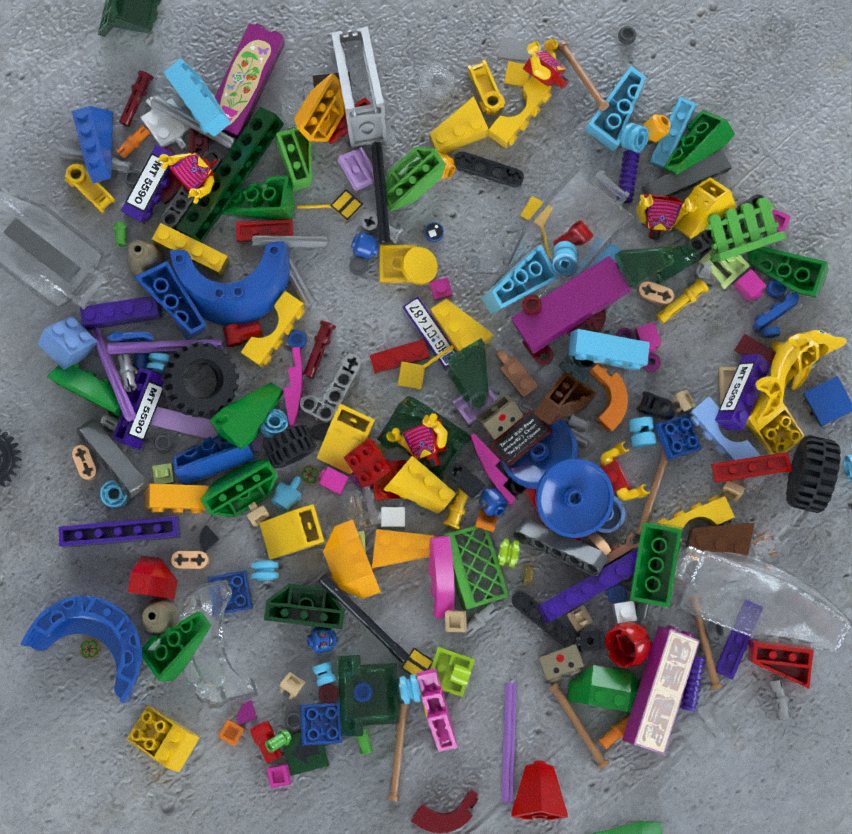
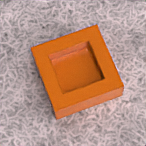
(486, 522)
(231, 732)

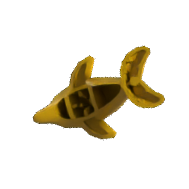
(794, 360)

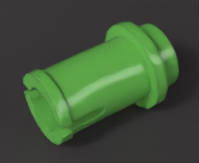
(120, 234)
(279, 740)
(364, 743)

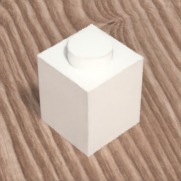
(392, 517)
(624, 612)

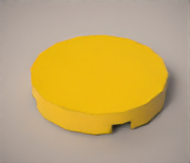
(419, 265)

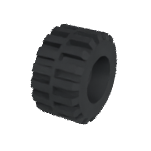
(289, 446)

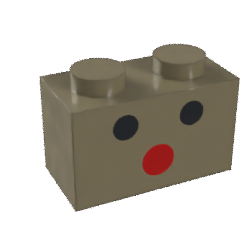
(499, 416)
(561, 662)

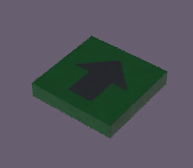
(304, 758)

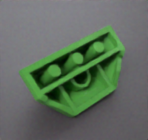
(413, 176)

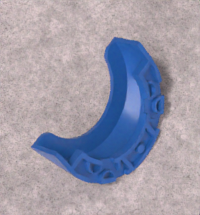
(241, 300)
(98, 619)

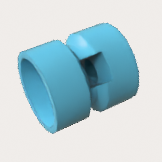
(564, 258)
(644, 438)

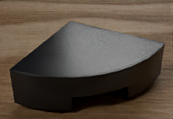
(319, 431)
(207, 538)

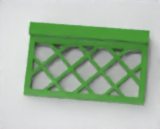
(460, 575)

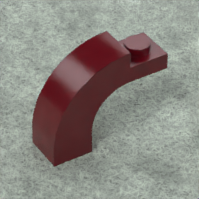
(445, 822)

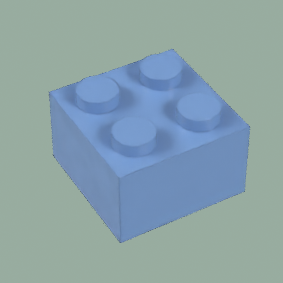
(67, 342)

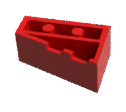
(783, 659)

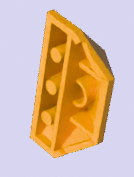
(321, 110)
(349, 561)

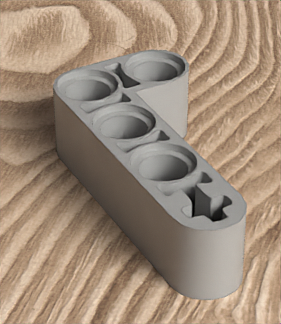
(335, 387)

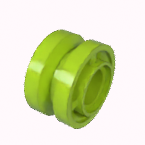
(509, 552)

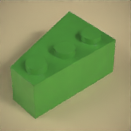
(296, 157)

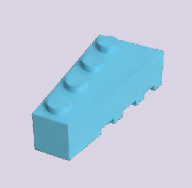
(197, 97)
(609, 124)
(523, 279)
(609, 349)

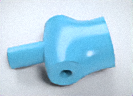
(287, 495)

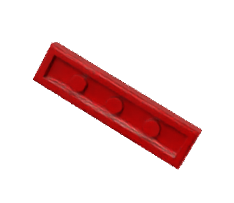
(751, 467)

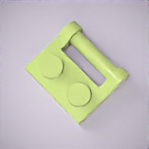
(734, 266)

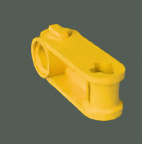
(486, 88)
(92, 192)

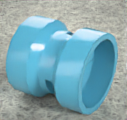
(324, 678)

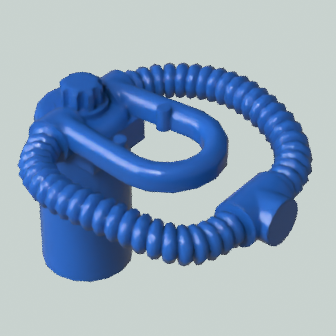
(140, 359)

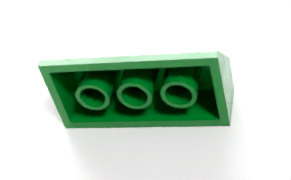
(87, 386)
(656, 564)

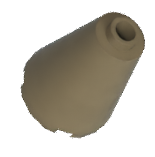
(143, 257)
(165, 612)

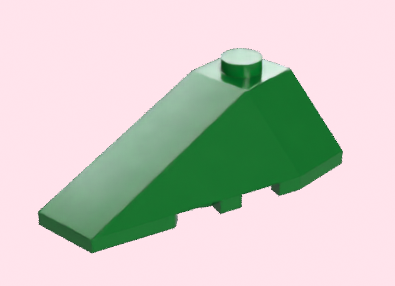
(705, 136)
(265, 200)

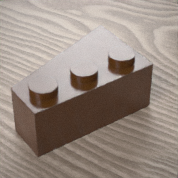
(564, 399)
(723, 538)

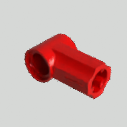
(577, 234)
(238, 334)
(261, 734)

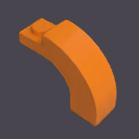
(616, 397)

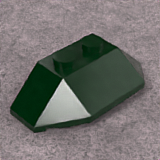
(305, 606)

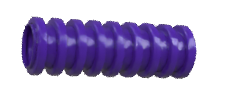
(628, 173)
(692, 686)

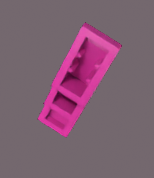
(294, 393)
(489, 462)
(442, 575)
(437, 710)

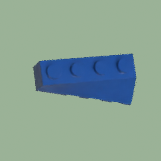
(95, 138)
(169, 292)
(209, 459)

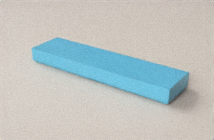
(678, 123)

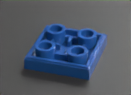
(828, 401)
(677, 437)
(241, 597)
(320, 724)

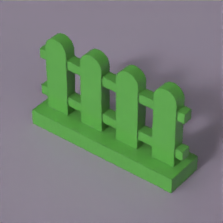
(752, 230)

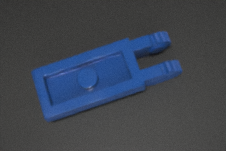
(775, 312)

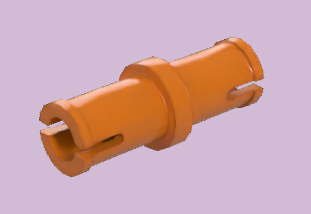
(133, 142)
(614, 733)

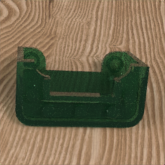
(659, 261)
(410, 415)

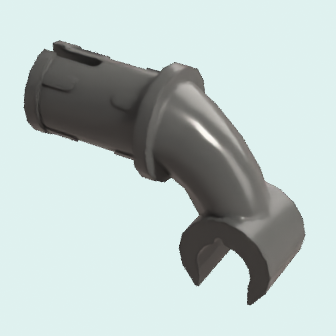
(642, 608)

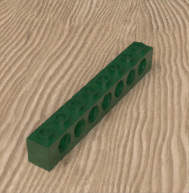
(231, 174)

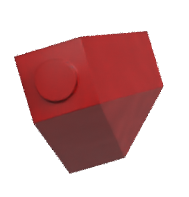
(152, 579)
(539, 794)

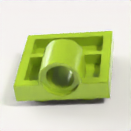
(452, 670)

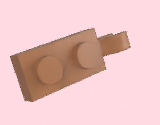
(516, 374)
(618, 550)

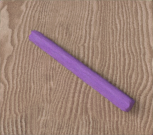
(155, 346)
(113, 376)
(509, 742)

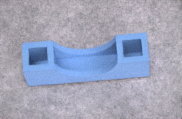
(704, 416)

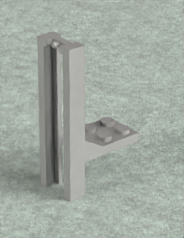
(366, 122)

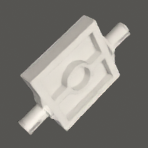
(164, 127)

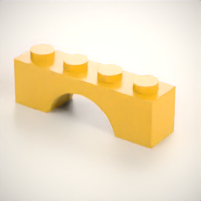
(505, 129)
(203, 255)
(260, 349)
(714, 512)

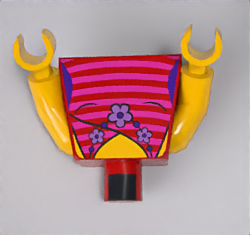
(544, 64)
(192, 172)
(662, 212)
(423, 440)
(612, 467)

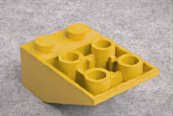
(710, 199)
(778, 431)
(344, 434)
(292, 532)
(163, 738)

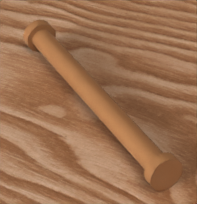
(602, 104)
(653, 493)
(707, 654)
(578, 725)
(398, 753)

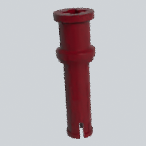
(139, 90)
(322, 340)

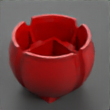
(628, 644)

